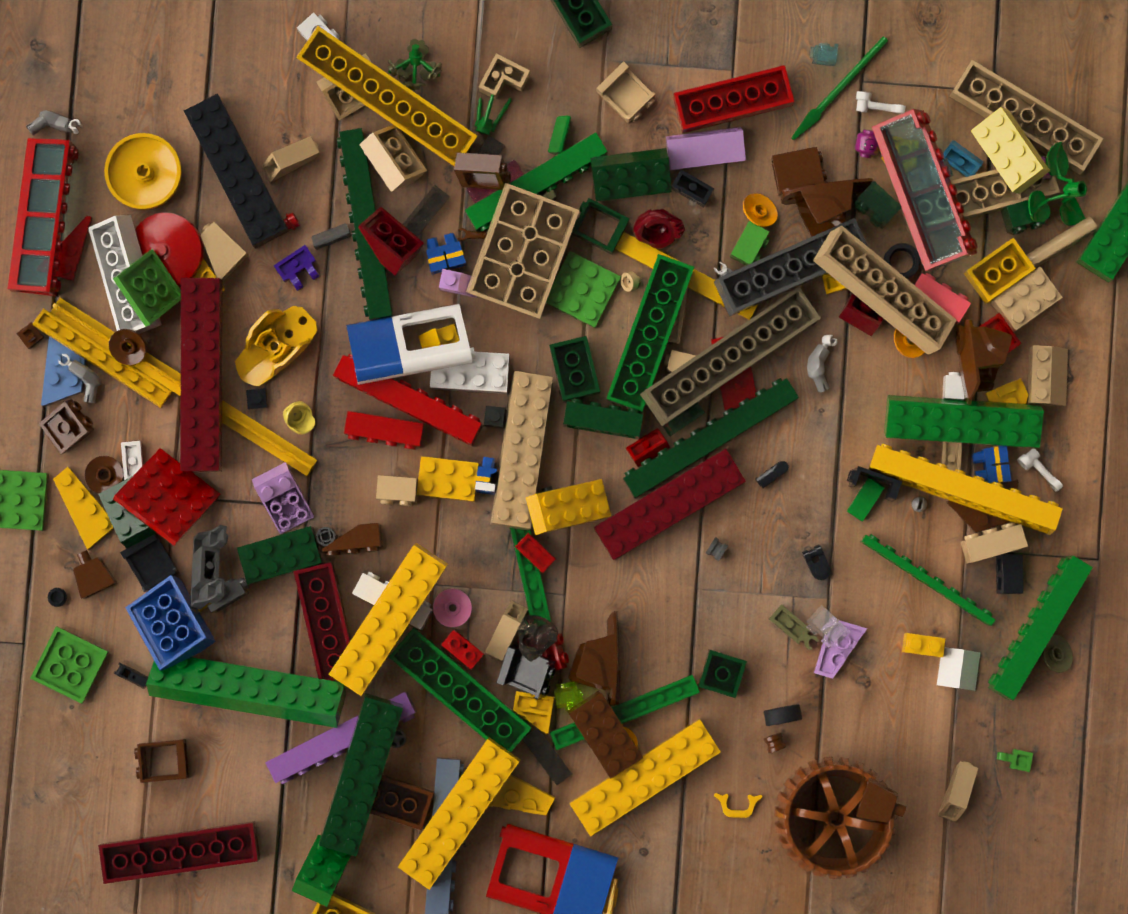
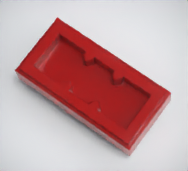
(535, 553)

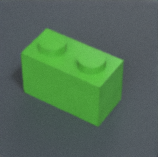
(750, 243)

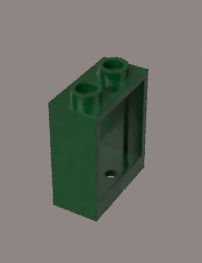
(623, 222)

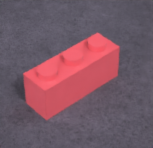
(952, 303)

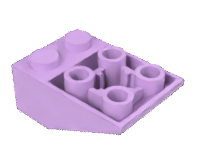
(282, 498)

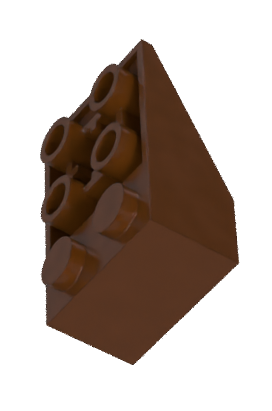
(360, 537)

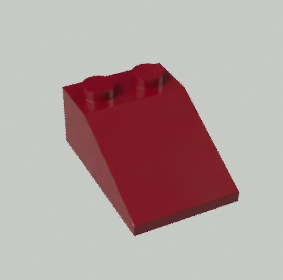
(390, 240)
(860, 315)

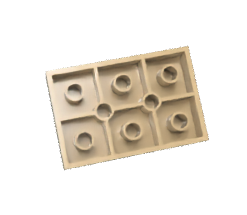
(522, 250)

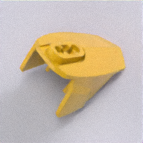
(269, 348)

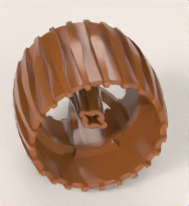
(807, 857)

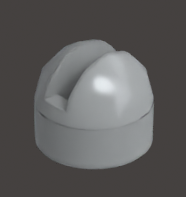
(915, 502)

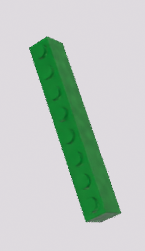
(542, 178)

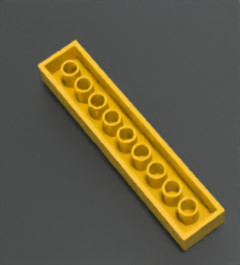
(385, 95)
(966, 490)

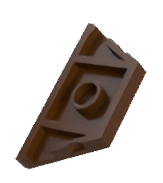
(979, 520)

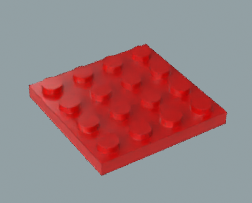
(166, 497)

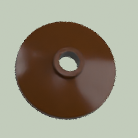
(122, 351)
(94, 473)

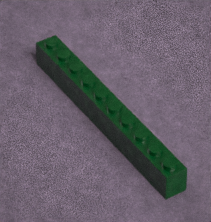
(362, 206)
(710, 438)

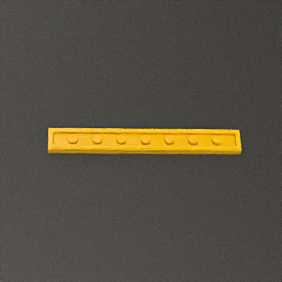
(698, 283)
(101, 358)

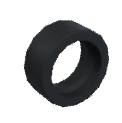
(907, 248)
(782, 715)

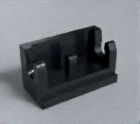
(1009, 574)

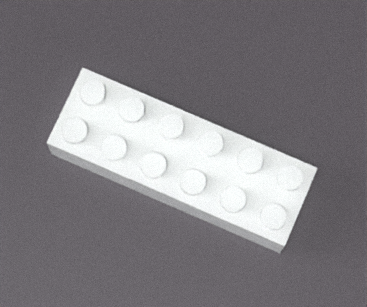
(115, 250)

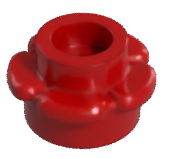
(291, 221)

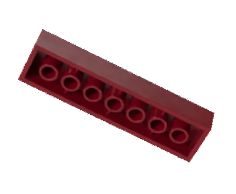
(669, 504)
(179, 852)

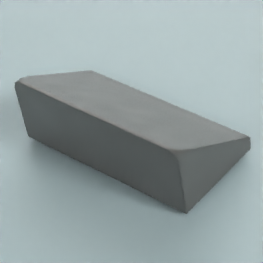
(331, 236)

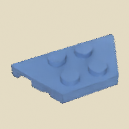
(58, 380)

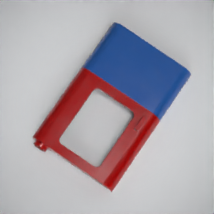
(579, 883)

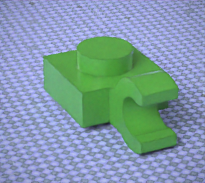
(1018, 759)

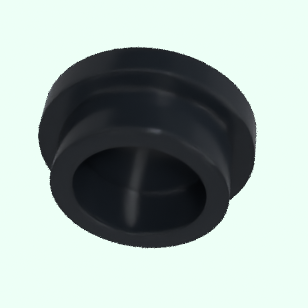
(57, 597)

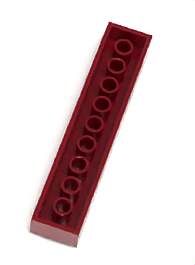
(201, 375)

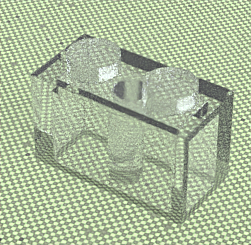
(828, 627)

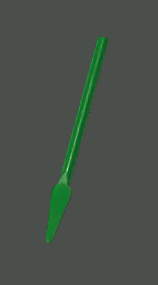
(815, 114)

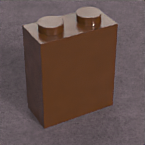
(798, 168)

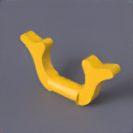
(737, 813)

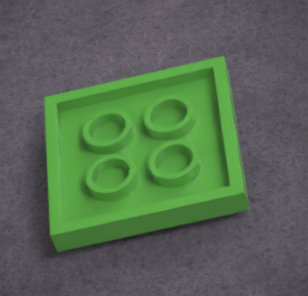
(148, 287)
(582, 289)
(22, 499)
(69, 664)

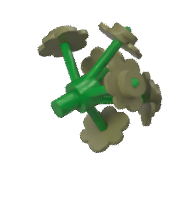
(403, 68)

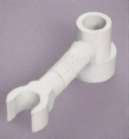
(864, 103)
(1031, 459)

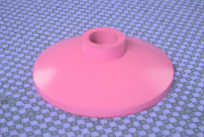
(442, 604)

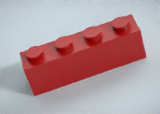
(383, 429)

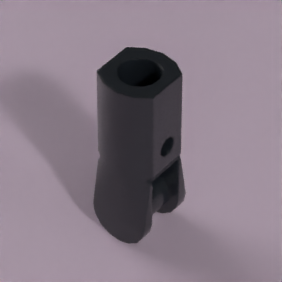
(772, 474)
(134, 677)

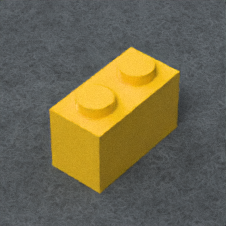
(923, 645)

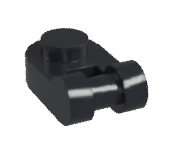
(820, 569)

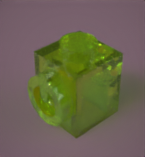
(567, 695)

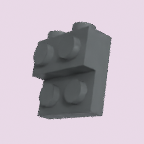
(234, 591)

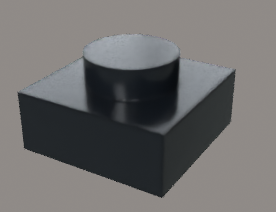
(256, 398)

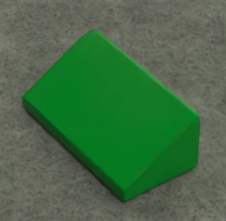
(559, 135)

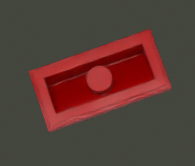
(647, 447)

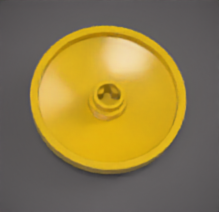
(143, 171)

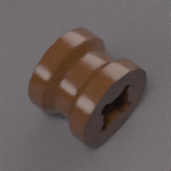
(774, 743)

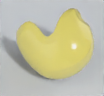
(303, 421)

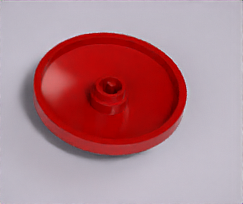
(174, 242)

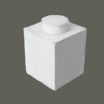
(953, 386)

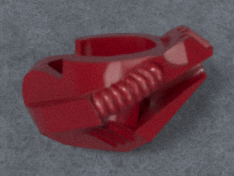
(658, 228)

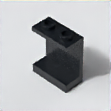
(894, 484)

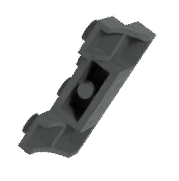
(205, 583)

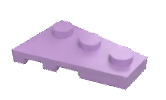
(832, 659)

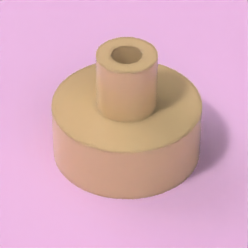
(630, 281)

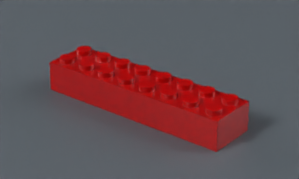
(414, 403)

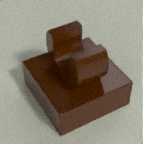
(30, 335)

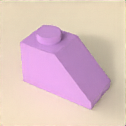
(455, 282)

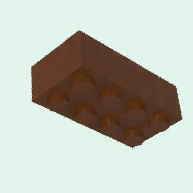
(605, 734)
(402, 802)

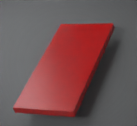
(737, 388)

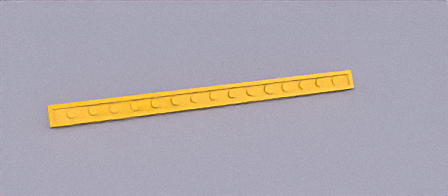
(172, 380)

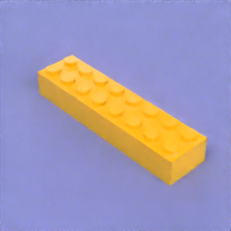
(388, 619)
(645, 778)
(459, 813)

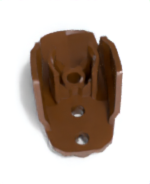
(824, 204)
(980, 356)
(598, 662)

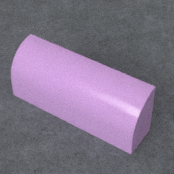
(705, 148)

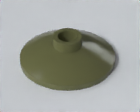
(1058, 654)

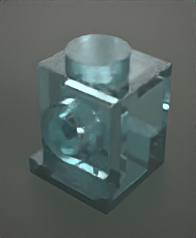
(824, 54)

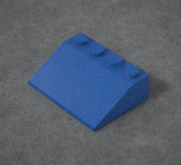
(169, 623)

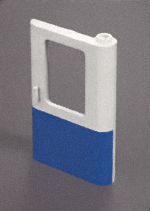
(381, 350)

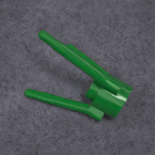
(484, 124)

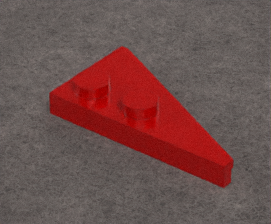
(73, 249)

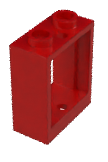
(455, 645)

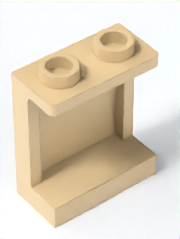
(626, 93)

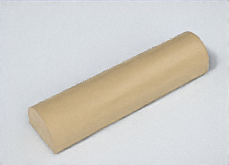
(1062, 242)

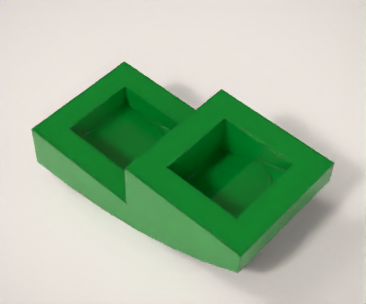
(865, 499)

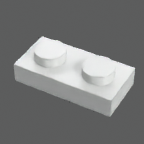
(131, 458)

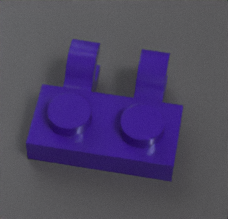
(294, 264)

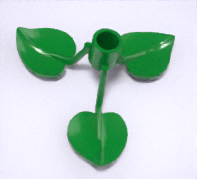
(1070, 209)

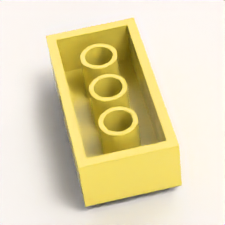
(1010, 150)

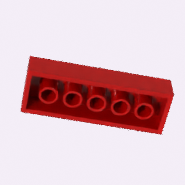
(733, 99)

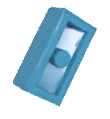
(962, 159)

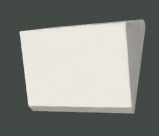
(958, 669)

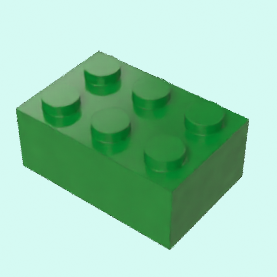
(321, 873)

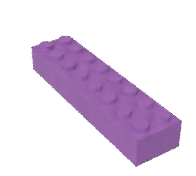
(324, 745)

